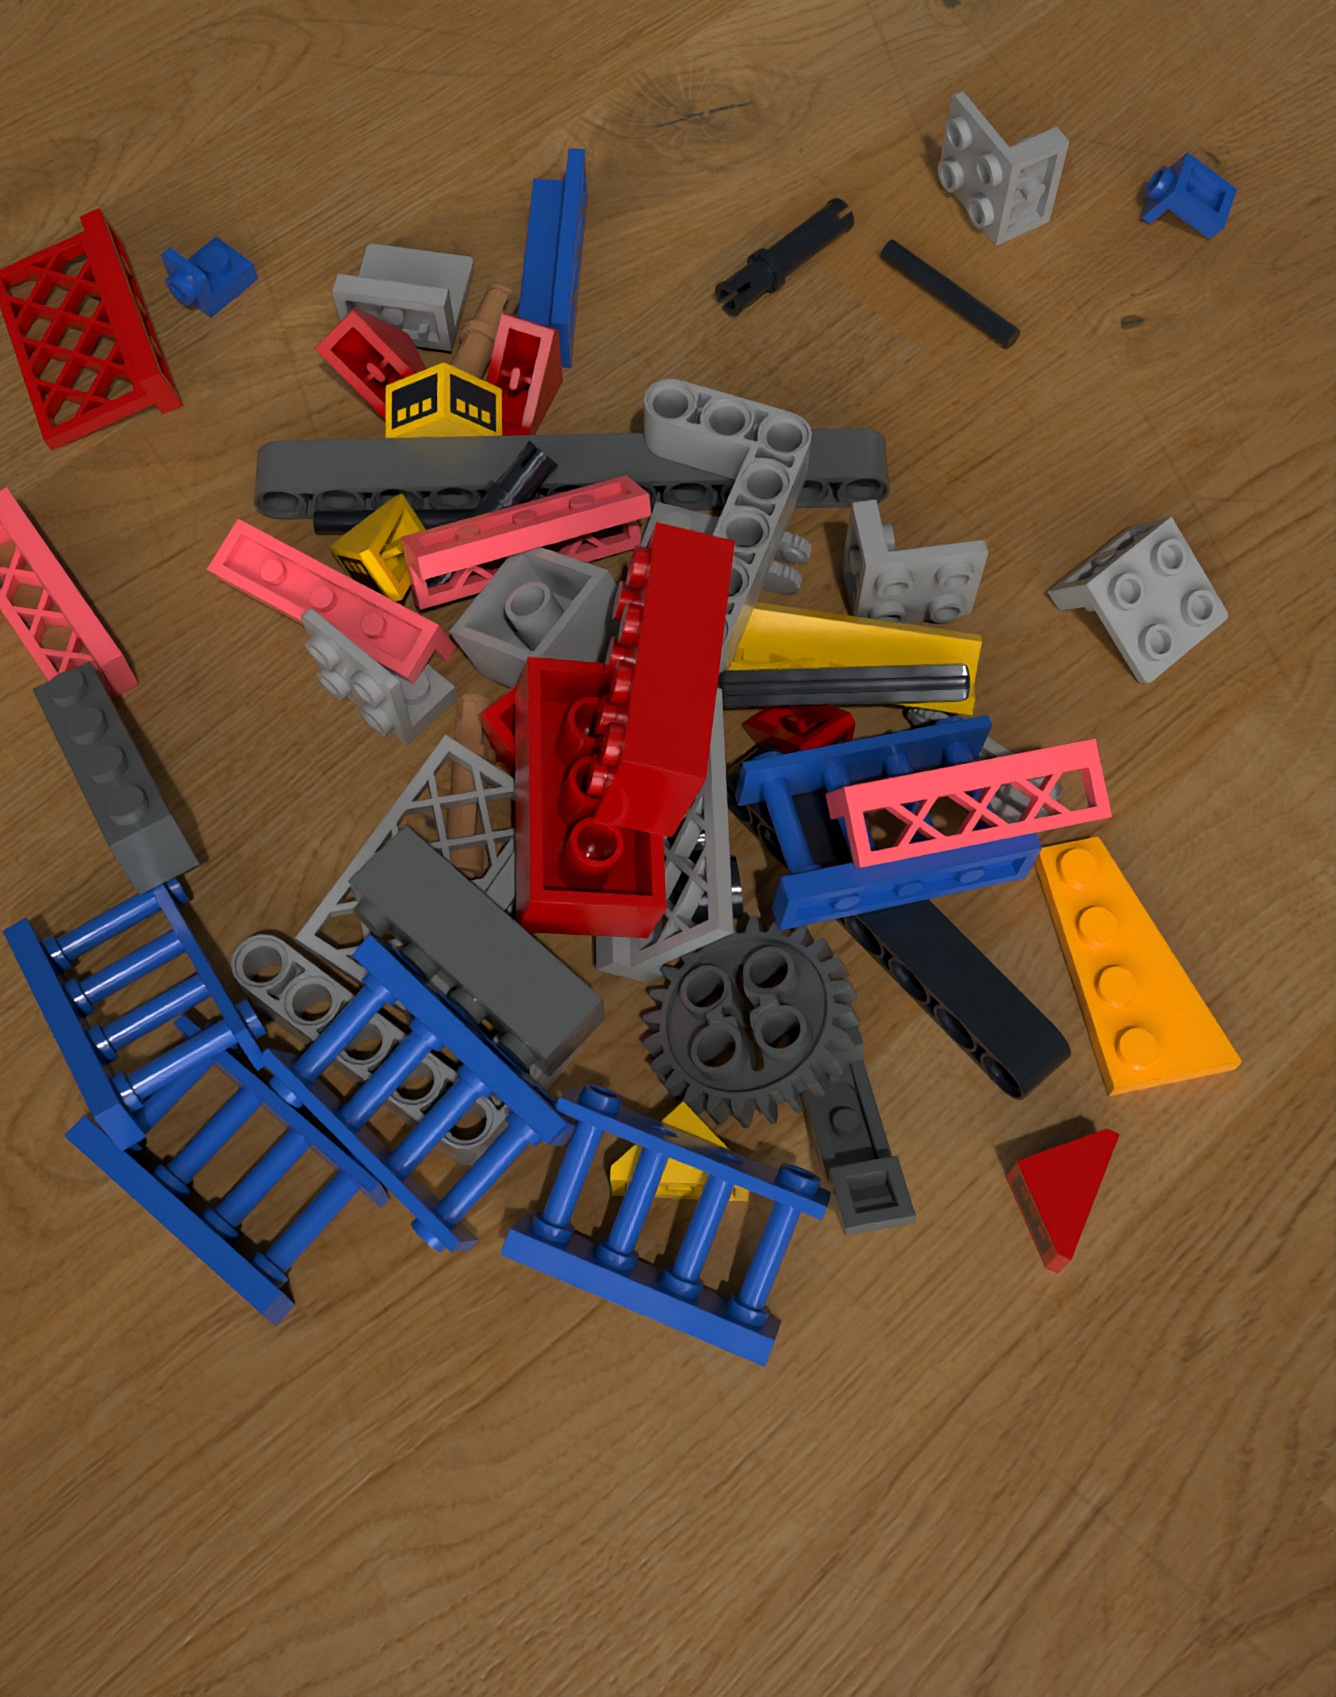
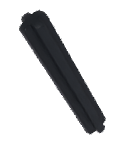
(845, 685)

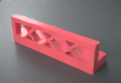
(521, 528)
(297, 582)
(59, 591)
(966, 778)

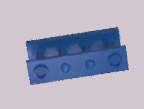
(824, 894)
(90, 1049)
(483, 1071)
(214, 1231)
(613, 1267)

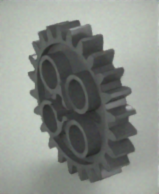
(807, 1001)

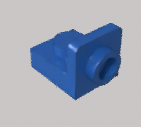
(1191, 193)
(209, 276)

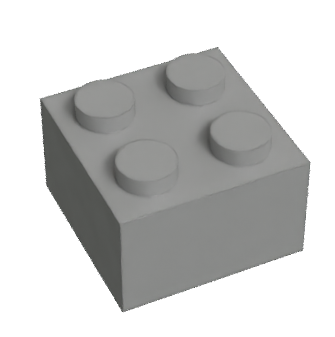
(540, 609)

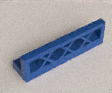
(556, 252)

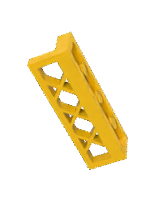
(812, 639)

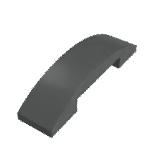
(854, 1148)

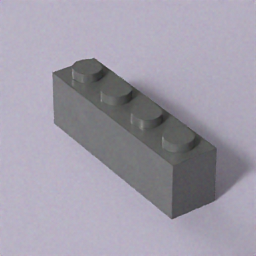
(115, 778)
(477, 951)

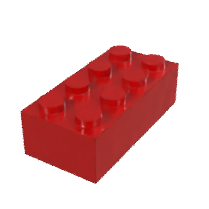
(662, 681)
(571, 869)

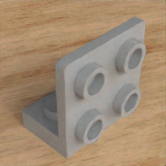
(998, 184)
(410, 291)
(909, 583)
(1146, 596)
(383, 698)

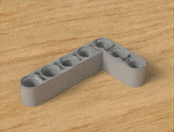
(746, 442)
(303, 984)

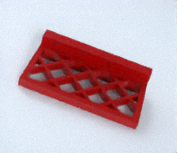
(129, 324)

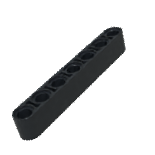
(928, 959)

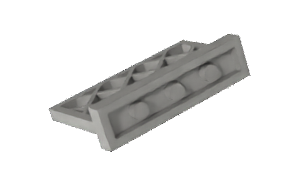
(497, 884)
(644, 958)

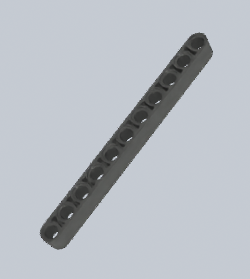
(452, 471)

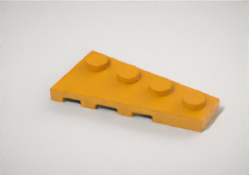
(1129, 985)

